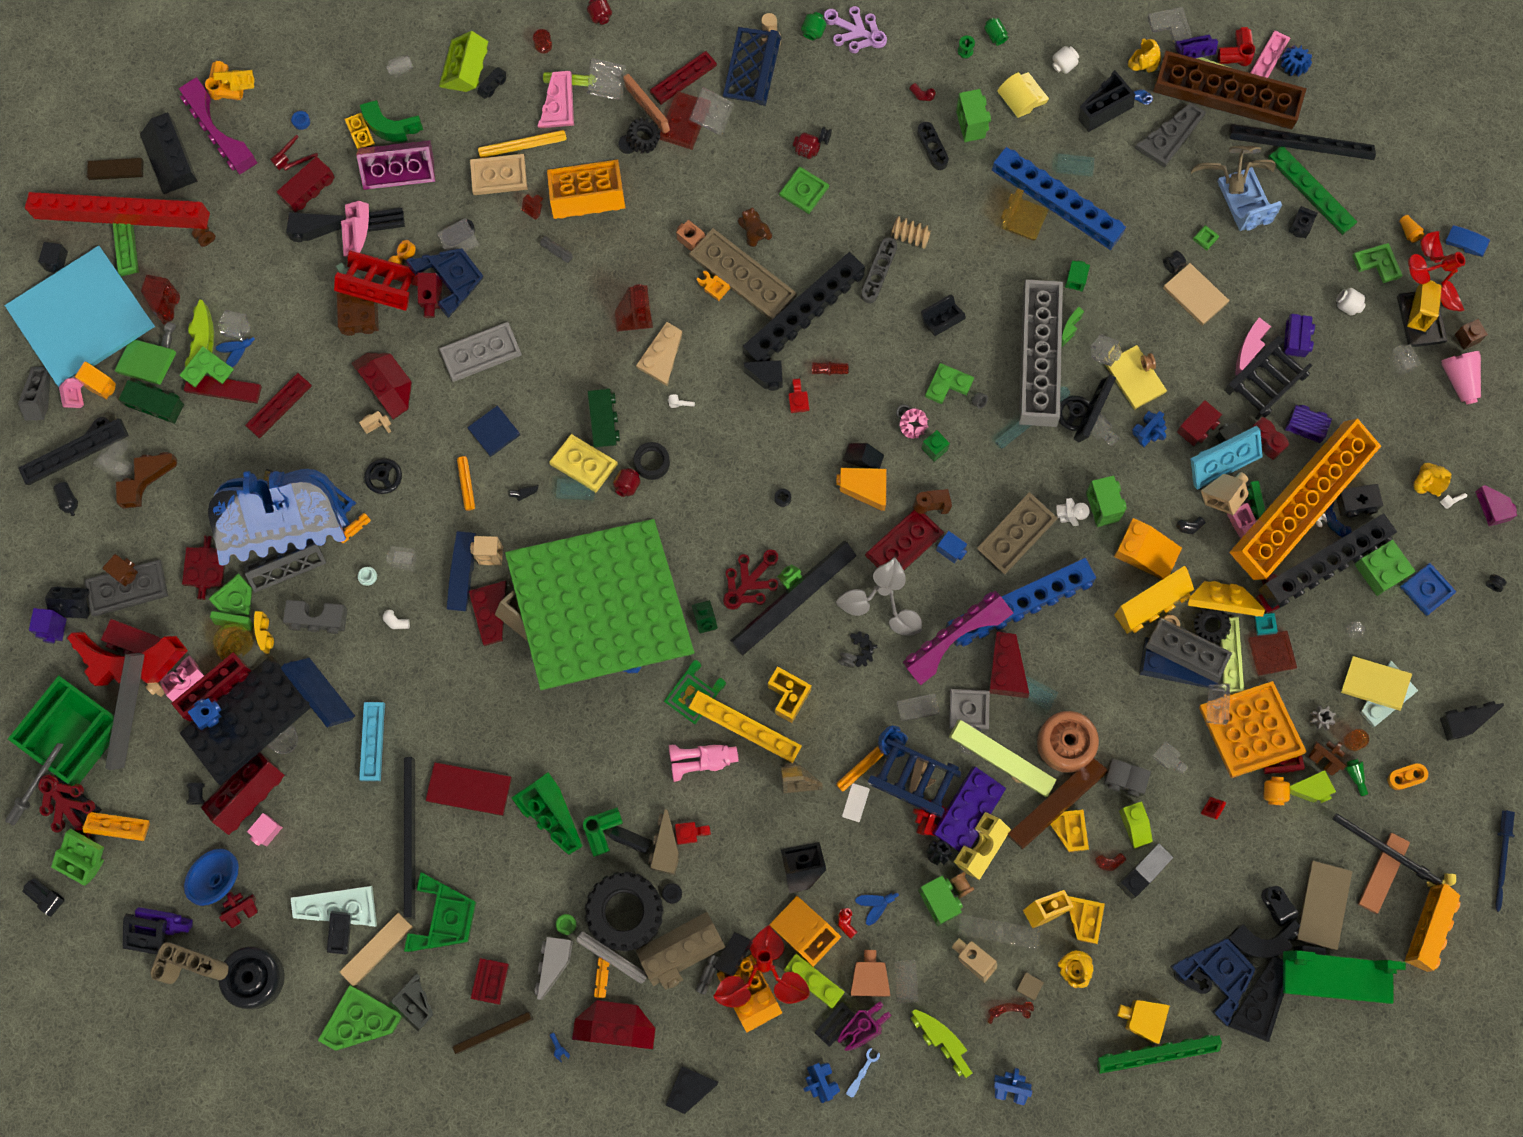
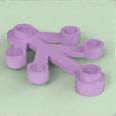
(856, 30)

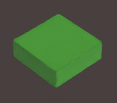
(1206, 237)

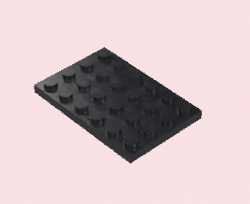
(249, 720)

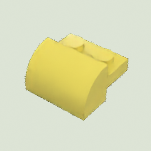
(1022, 94)

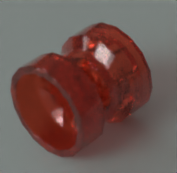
(542, 41)

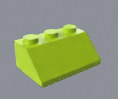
(464, 62)

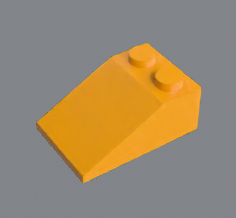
(1148, 549)

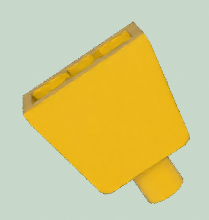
(1145, 1019)

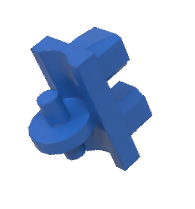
(1153, 430)
(817, 1083)
(1012, 1083)

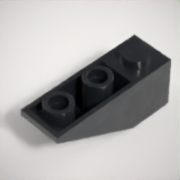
(1465, 723)

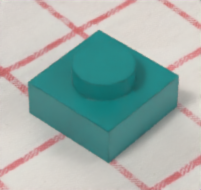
(1266, 624)

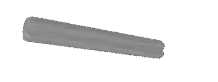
(611, 957)

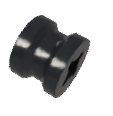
(1174, 262)

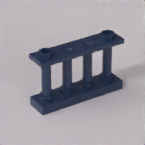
(898, 789)

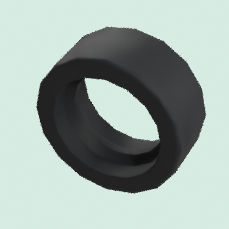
(651, 446)

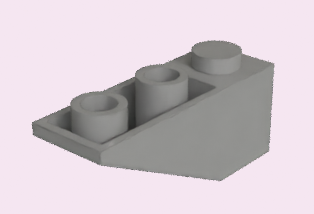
(556, 958)

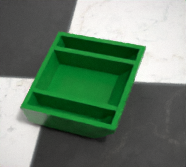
(70, 719)

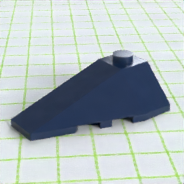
(1163, 668)

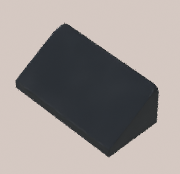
(630, 839)

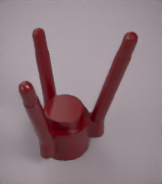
(280, 159)

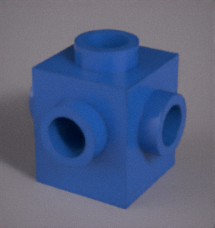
(200, 708)

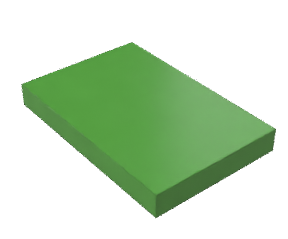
(145, 361)

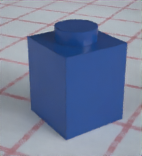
(952, 547)

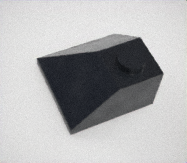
(803, 866)

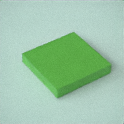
(804, 190)

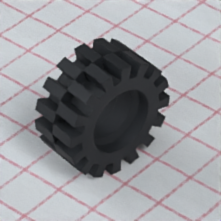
(638, 143)
(1218, 635)

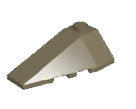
(798, 779)

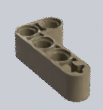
(173, 958)

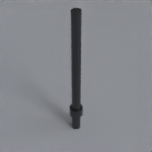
(1421, 871)

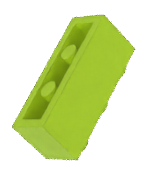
(818, 984)

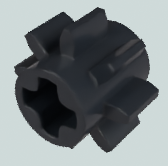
(938, 852)

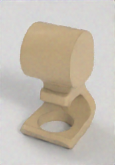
(769, 23)

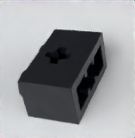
(1368, 495)

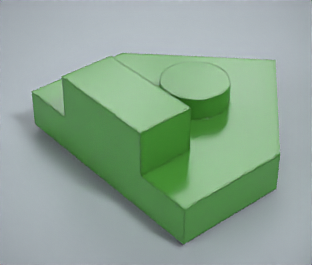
(233, 597)

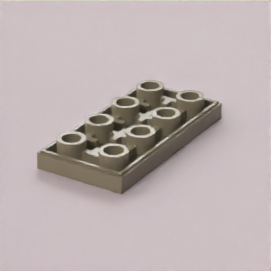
(1324, 905)

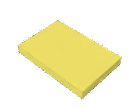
(1133, 381)
(583, 463)
(1376, 683)

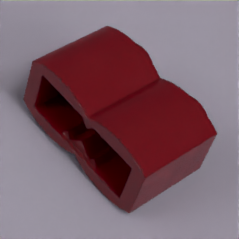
(1272, 441)

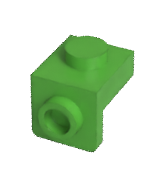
(789, 576)

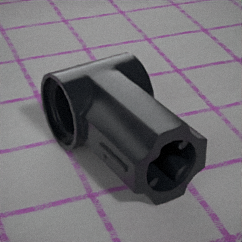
(47, 899)

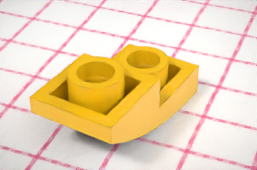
(359, 131)
(263, 637)

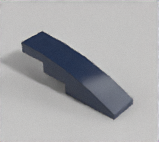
(461, 572)

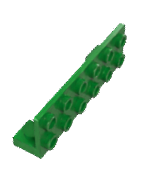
(1339, 977)

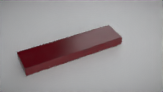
(683, 77)
(229, 390)
(278, 405)

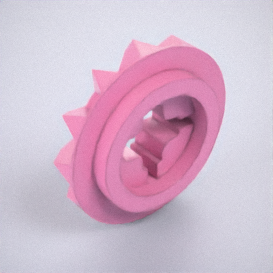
(910, 416)

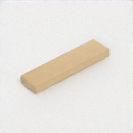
(376, 949)

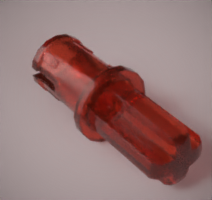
(830, 368)

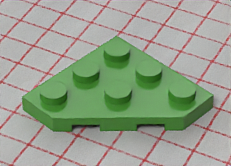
(358, 1020)

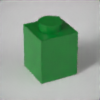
(1077, 275)
(935, 445)

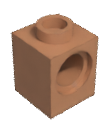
(689, 228)

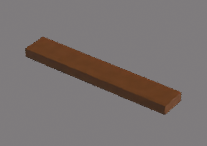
(1057, 803)

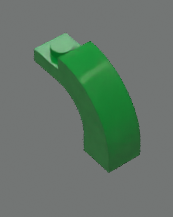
(388, 129)

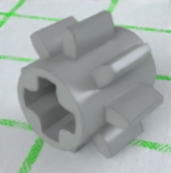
(1317, 718)

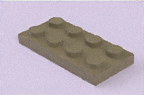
(1017, 533)

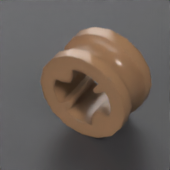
(1148, 362)

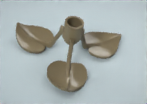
(1237, 181)

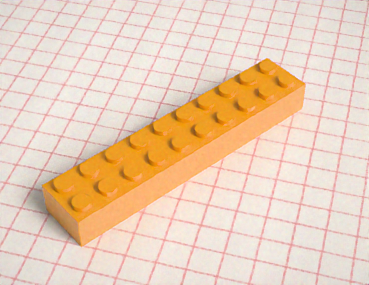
(1305, 499)

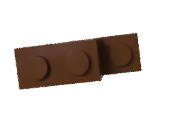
(146, 470)

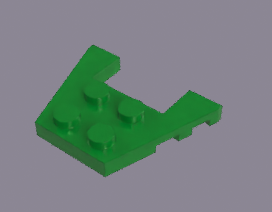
(450, 919)

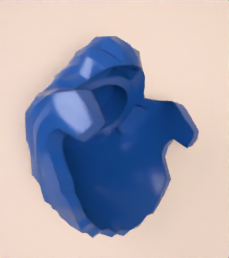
(890, 733)

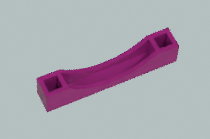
(199, 101)
(988, 612)

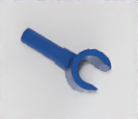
(559, 1050)

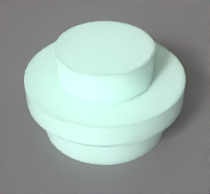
(367, 576)

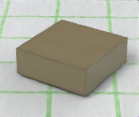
(1029, 986)

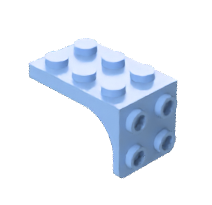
(1251, 206)

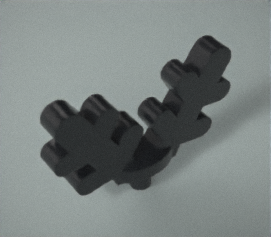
(864, 642)

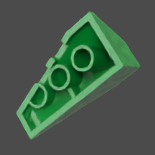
(547, 806)

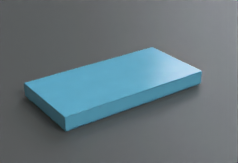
(1226, 457)

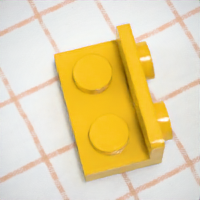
(237, 78)

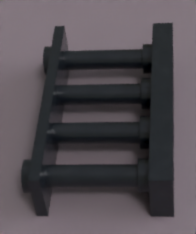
(1262, 361)

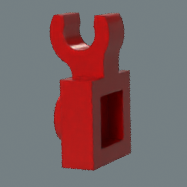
(798, 400)
(688, 833)

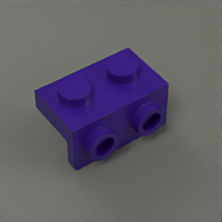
(1197, 46)

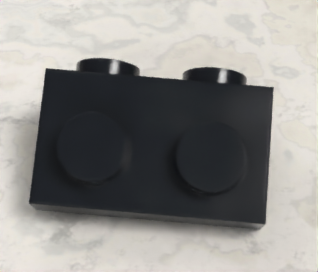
(942, 315)
(68, 601)

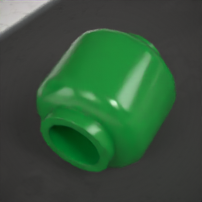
(813, 26)

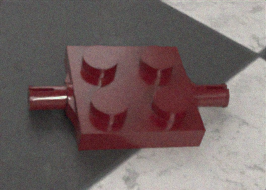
(203, 568)

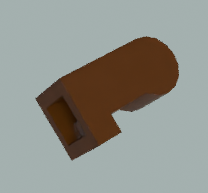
(933, 500)

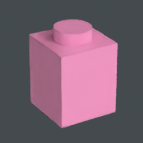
(264, 830)

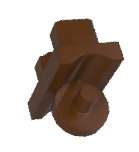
(1334, 764)

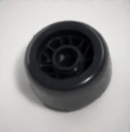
(266, 982)

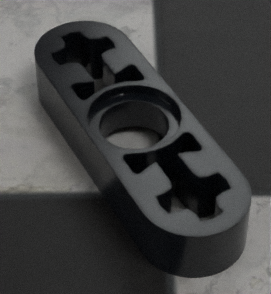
(933, 138)

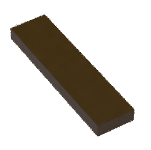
(492, 1033)

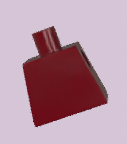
(429, 286)

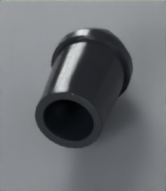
(65, 498)

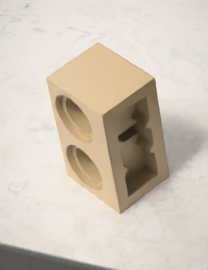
(487, 550)

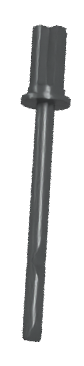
(22, 803)

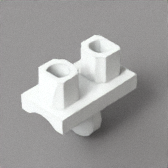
(1070, 511)

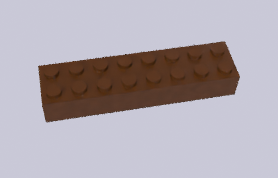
(1229, 90)

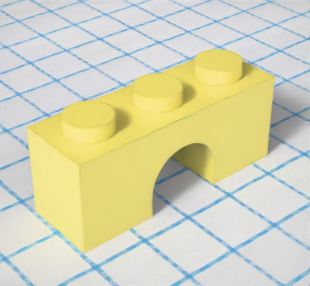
(992, 835)

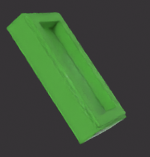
(224, 618)

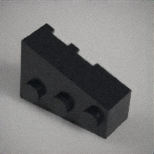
(1106, 103)

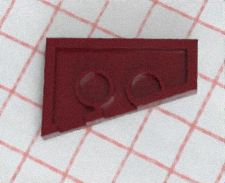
(485, 603)

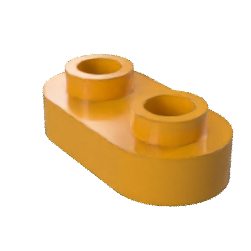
(1406, 776)

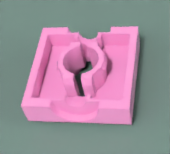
(188, 671)

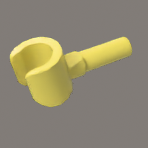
(1449, 879)

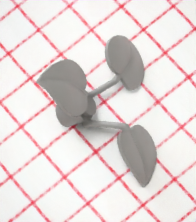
(888, 578)

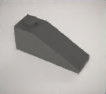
(35, 394)

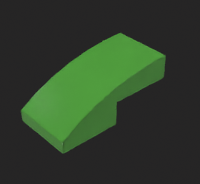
(1070, 330)

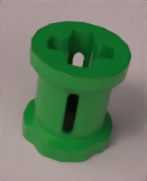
(966, 47)

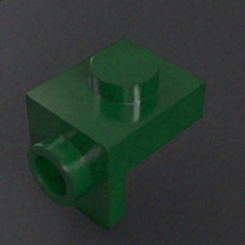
(704, 616)

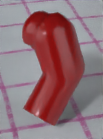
(844, 922)

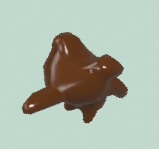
(755, 228)

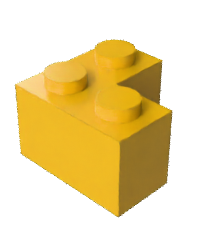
(793, 691)

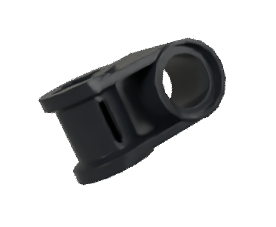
(1280, 907)

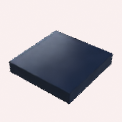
(494, 431)

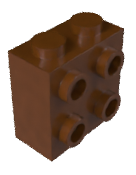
(356, 315)

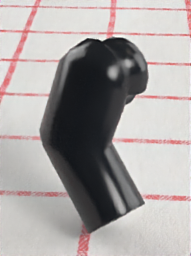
(1190, 527)

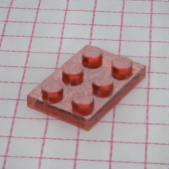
(682, 130)

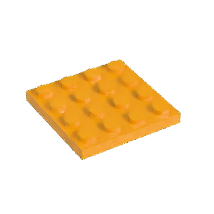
(1256, 732)

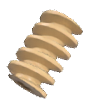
(912, 233)

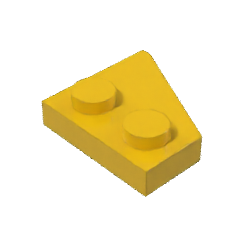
(1072, 830)
(1086, 919)

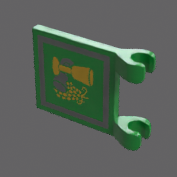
(686, 689)

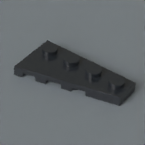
(1262, 1004)

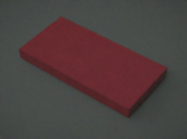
(906, 541)
(468, 789)

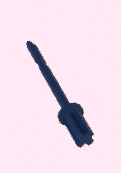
(1506, 831)

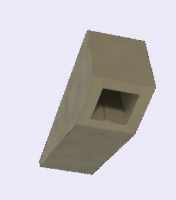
(666, 851)

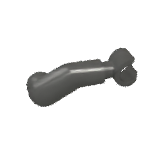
(167, 339)

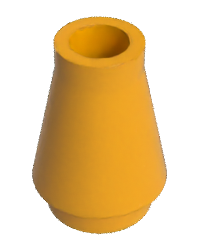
(1411, 229)

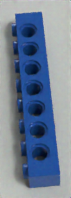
(1061, 207)
(1080, 570)

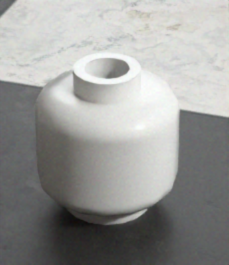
(1065, 59)
(1350, 301)

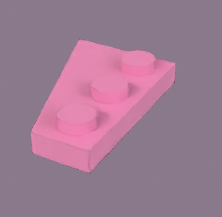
(559, 102)

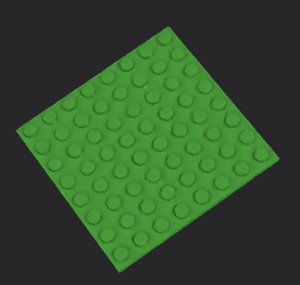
(598, 604)

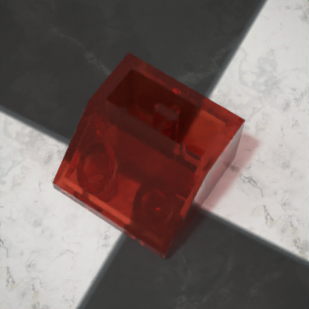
(161, 297)

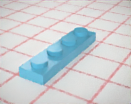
(372, 741)

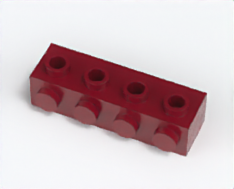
(213, 684)

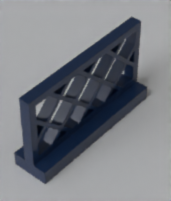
(765, 72)

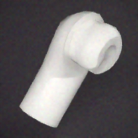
(394, 623)

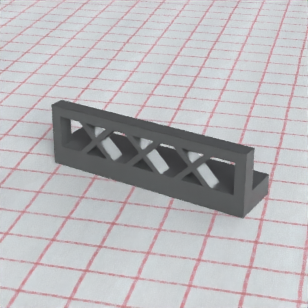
(278, 560)

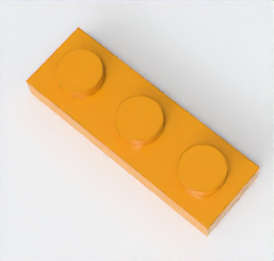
(116, 826)

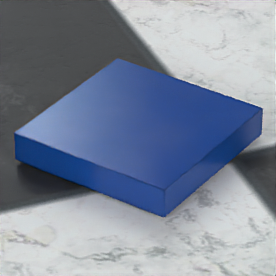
(1428, 589)

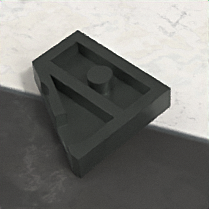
(412, 1004)

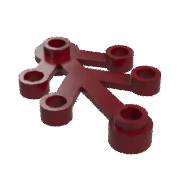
(748, 582)
(63, 804)

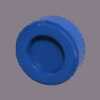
(300, 120)

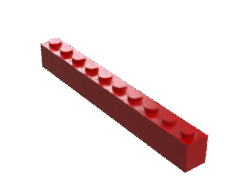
(117, 210)

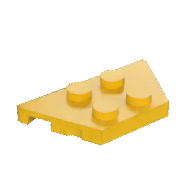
(1225, 598)

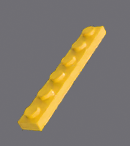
(745, 726)

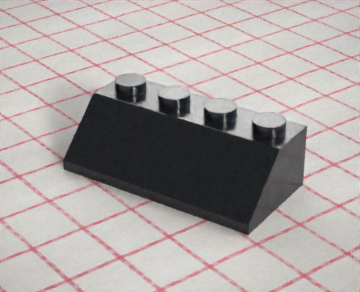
(167, 154)

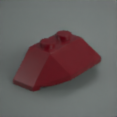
(386, 381)
(614, 1025)

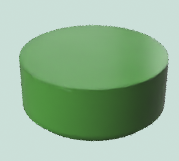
(566, 924)

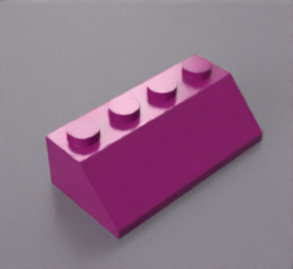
(396, 164)

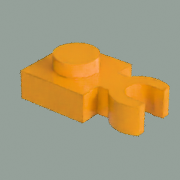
(714, 287)

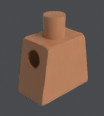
(870, 977)

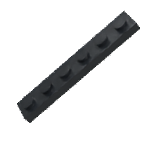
(73, 451)

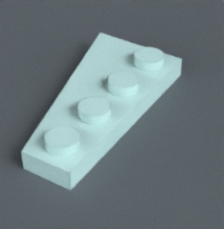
(319, 906)

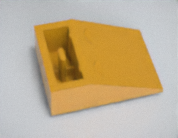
(805, 931)
(762, 1003)

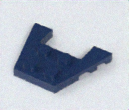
(455, 271)
(1225, 968)

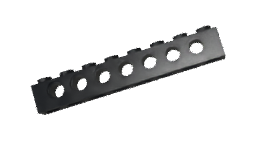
(847, 265)
(1277, 596)

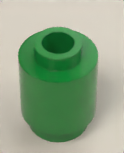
(996, 31)

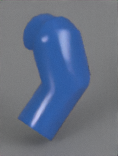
(1143, 96)

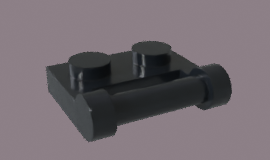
(143, 940)

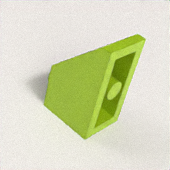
(1314, 788)
(1137, 824)

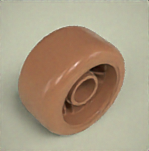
(1061, 755)

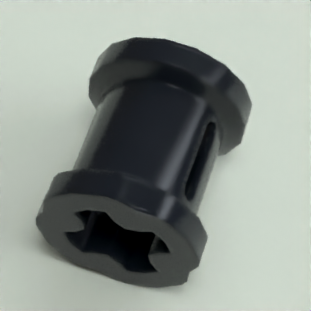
(195, 793)

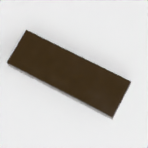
(115, 169)

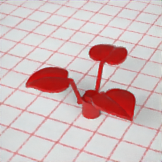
(1418, 269)
(765, 948)

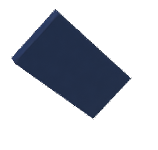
(318, 691)

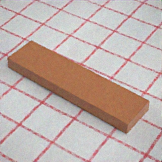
(645, 102)
(1382, 875)

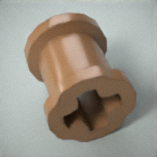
(961, 885)

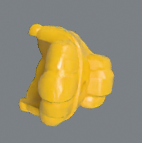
(1147, 57)
(1432, 479)
(1076, 961)

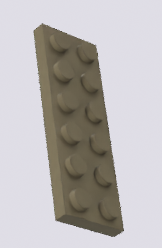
(743, 274)

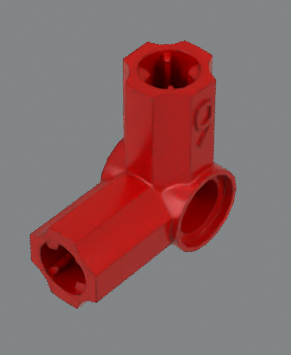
(1242, 53)

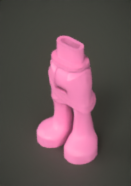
(711, 758)

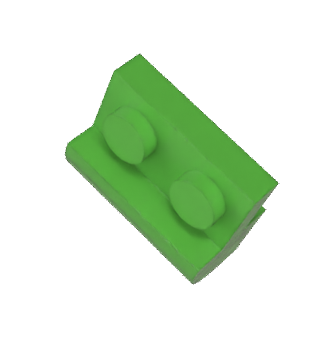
(78, 857)

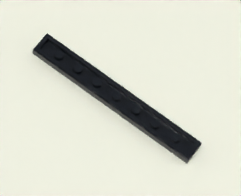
(1302, 142)
(793, 598)
(409, 837)

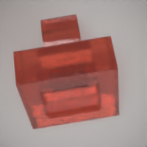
(532, 206)

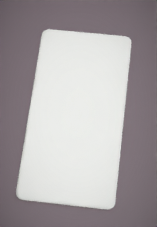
(855, 802)

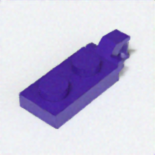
(175, 923)

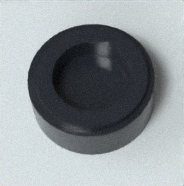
(624, 147)
(672, 893)

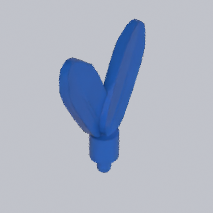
(237, 349)
(879, 904)

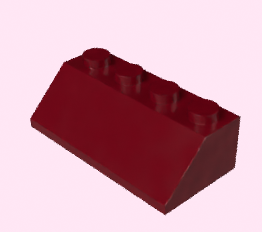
(242, 793)

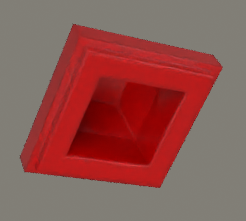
(1213, 808)

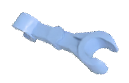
(855, 1085)

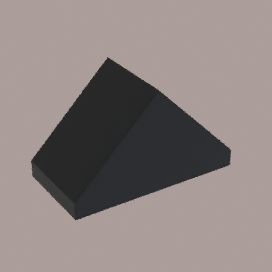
(863, 456)

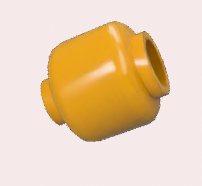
(1276, 791)

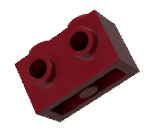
(1199, 423)

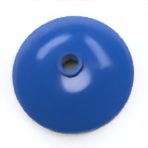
(211, 877)

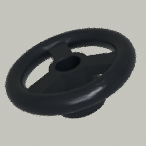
(1073, 406)
(378, 471)

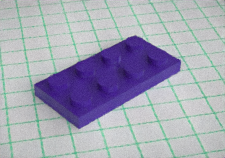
(974, 797)

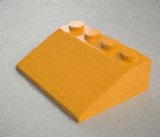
(585, 189)

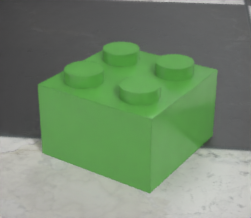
(973, 115)
(1106, 501)
(1384, 567)
(940, 900)

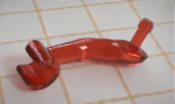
(1007, 1007)

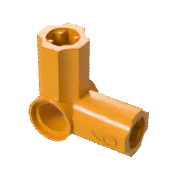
(221, 90)

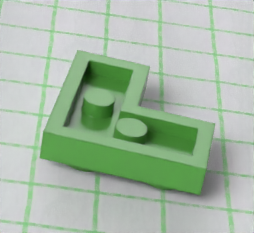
(1382, 259)
(206, 363)
(948, 378)

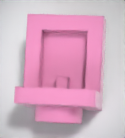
(71, 393)

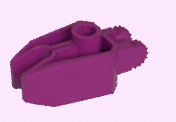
(863, 1027)

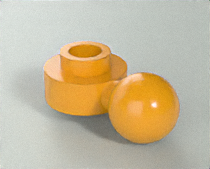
(404, 251)

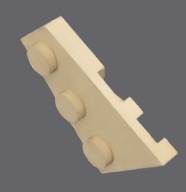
(660, 355)

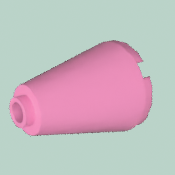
(1465, 375)

